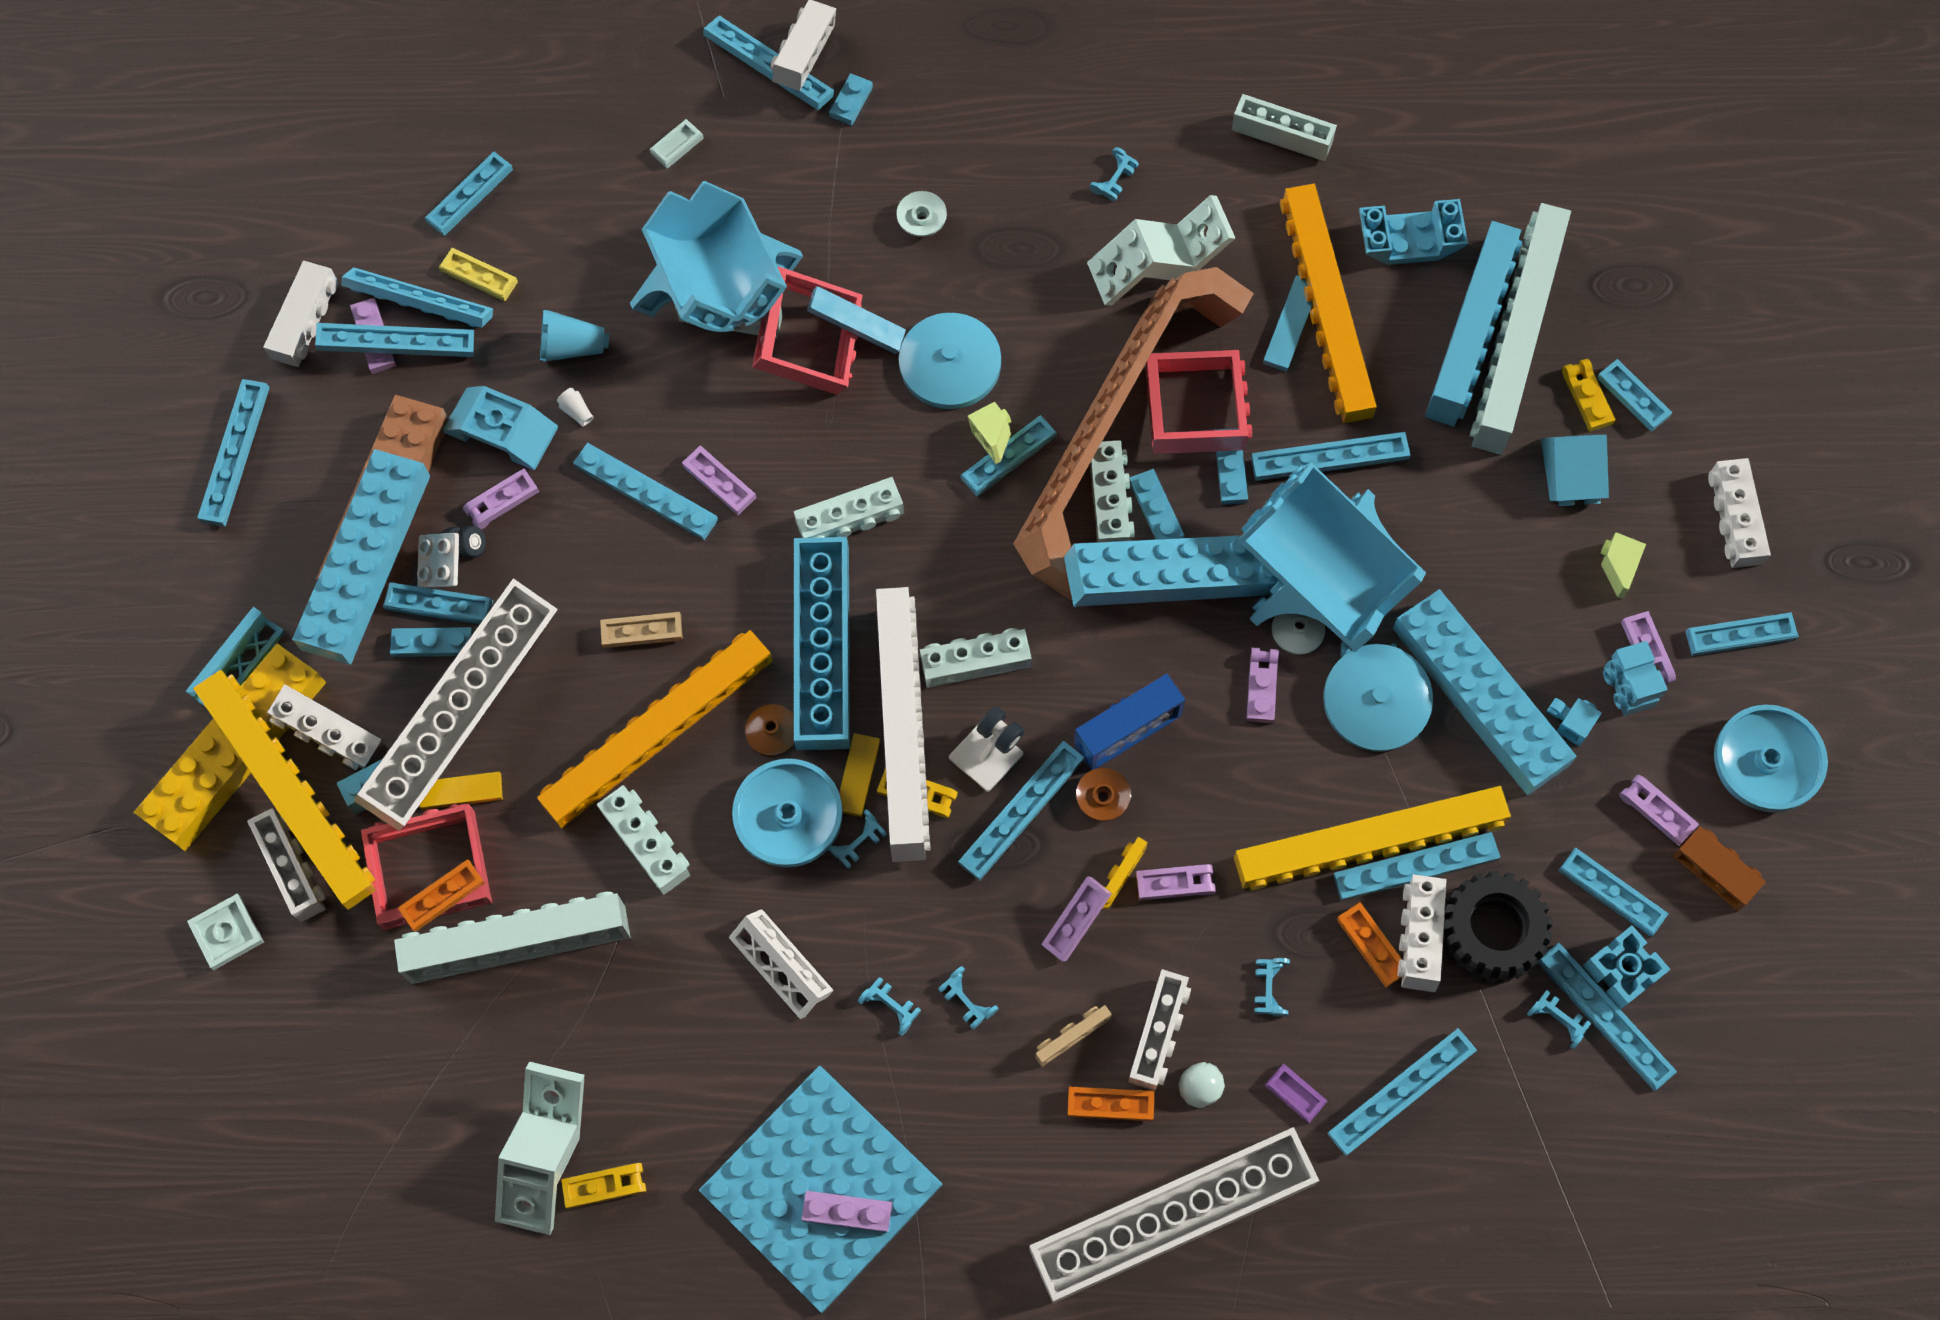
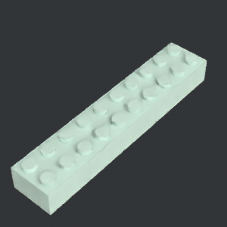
(1519, 328)

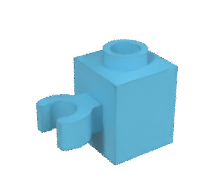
(1576, 721)

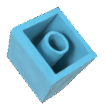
(1576, 468)

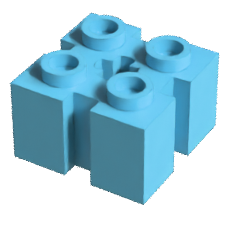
(1634, 678)
(1627, 950)

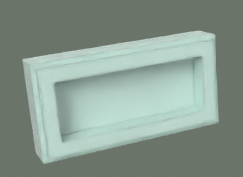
(676, 143)

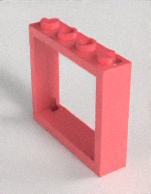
(767, 331)
(1197, 440)
(427, 821)

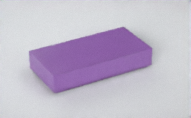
(1296, 1093)

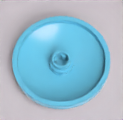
(950, 360)
(1378, 698)
(1770, 758)
(787, 813)

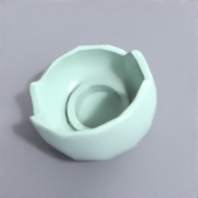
(1201, 1084)

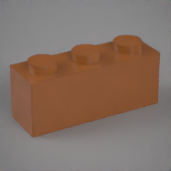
(1719, 868)

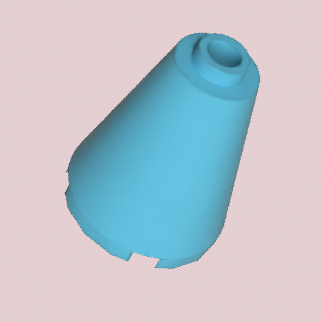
(569, 337)

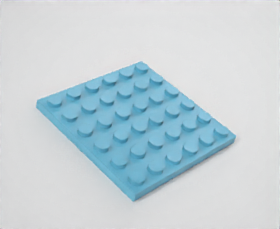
(820, 1145)

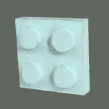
(225, 931)

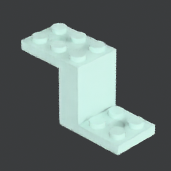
(1160, 249)
(539, 1148)

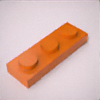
(441, 895)
(1371, 943)
(1111, 1104)

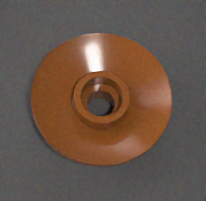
(770, 742)
(1107, 782)

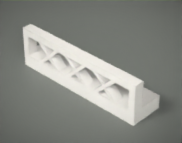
(782, 958)

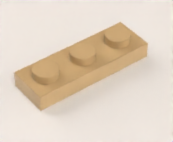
(641, 630)
(1072, 1034)

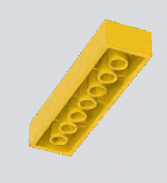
(211, 766)

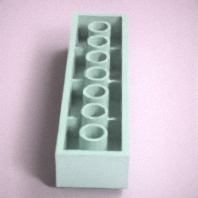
(512, 938)

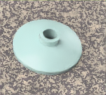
(921, 204)
(1297, 640)

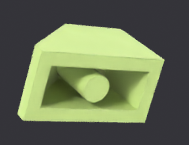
(991, 429)
(1621, 561)

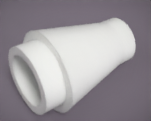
(574, 405)

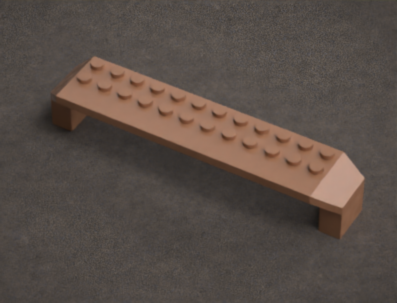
(1044, 534)

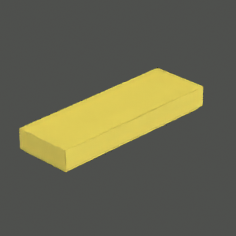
(478, 274)

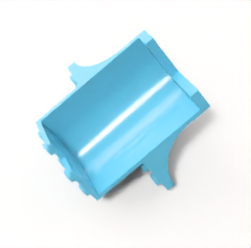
(712, 261)
(1328, 557)

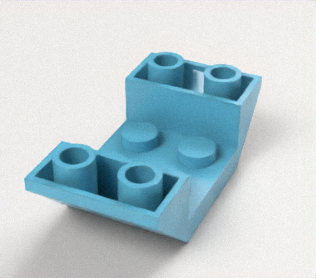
(1413, 235)
(502, 424)

